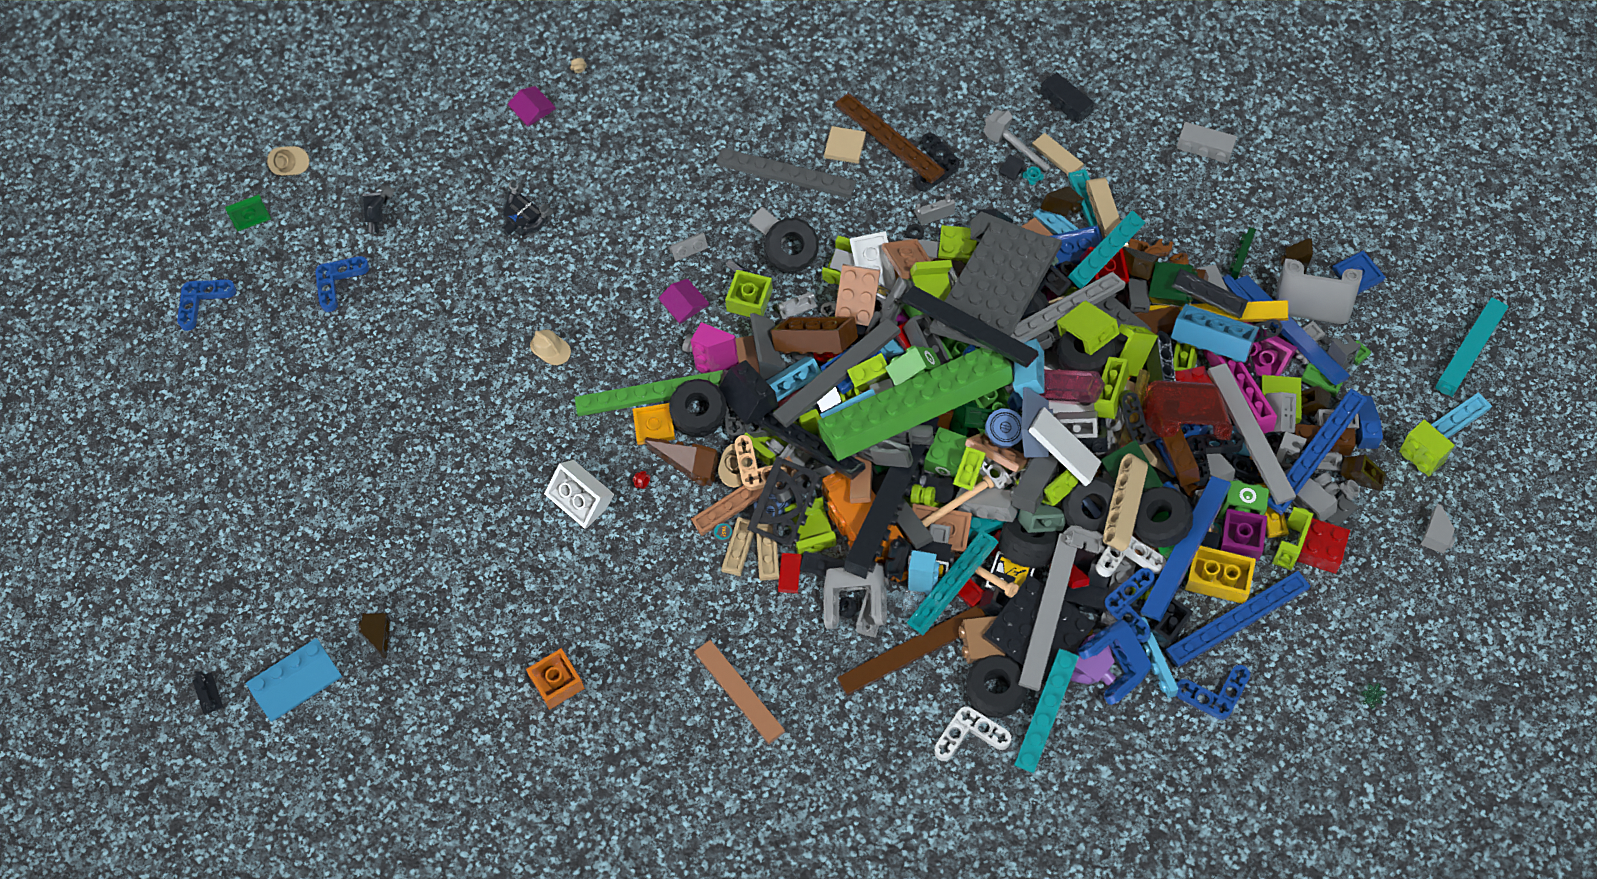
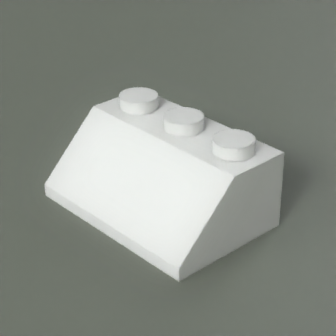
(578, 493)

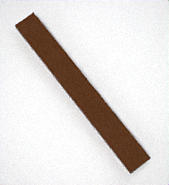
(890, 138)
(906, 653)

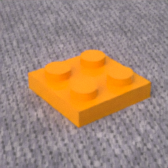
(653, 423)

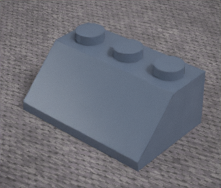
(1031, 406)

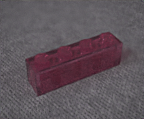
(1072, 385)

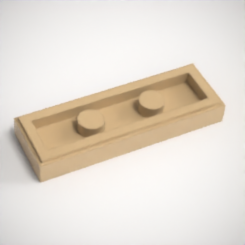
(1057, 154)
(738, 548)
(767, 555)

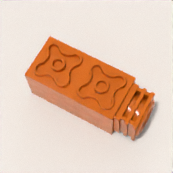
(850, 515)

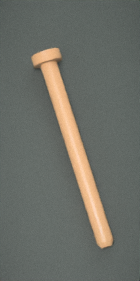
(987, 482)
(1010, 588)

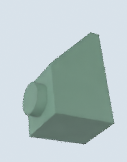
(1044, 520)

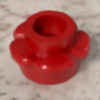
(641, 479)

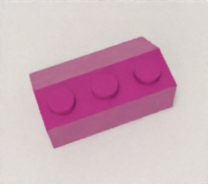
(713, 349)
(1271, 355)

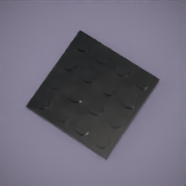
(1015, 625)

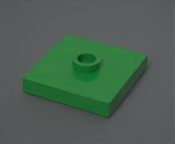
(248, 213)

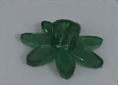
(1373, 695)

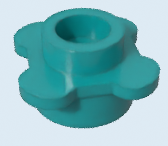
(1033, 171)

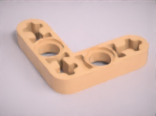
(753, 471)

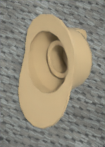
(288, 160)
(550, 347)
(729, 467)

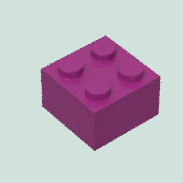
(1243, 533)

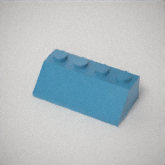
(1214, 333)
(293, 680)

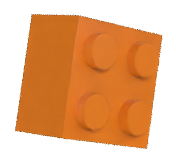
(555, 678)

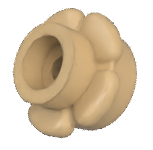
(578, 65)

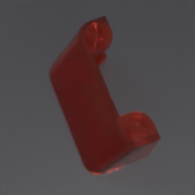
(1175, 402)

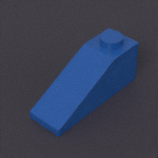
(1370, 431)

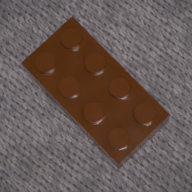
(814, 334)

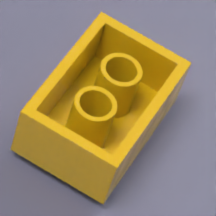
(1220, 574)

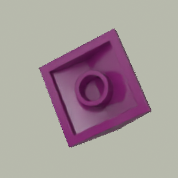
(530, 105)
(683, 300)

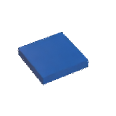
(1370, 272)

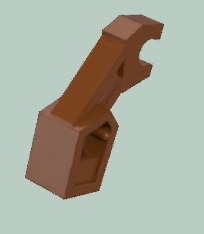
(1157, 249)

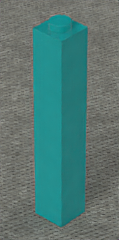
(1471, 347)

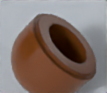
(1183, 258)

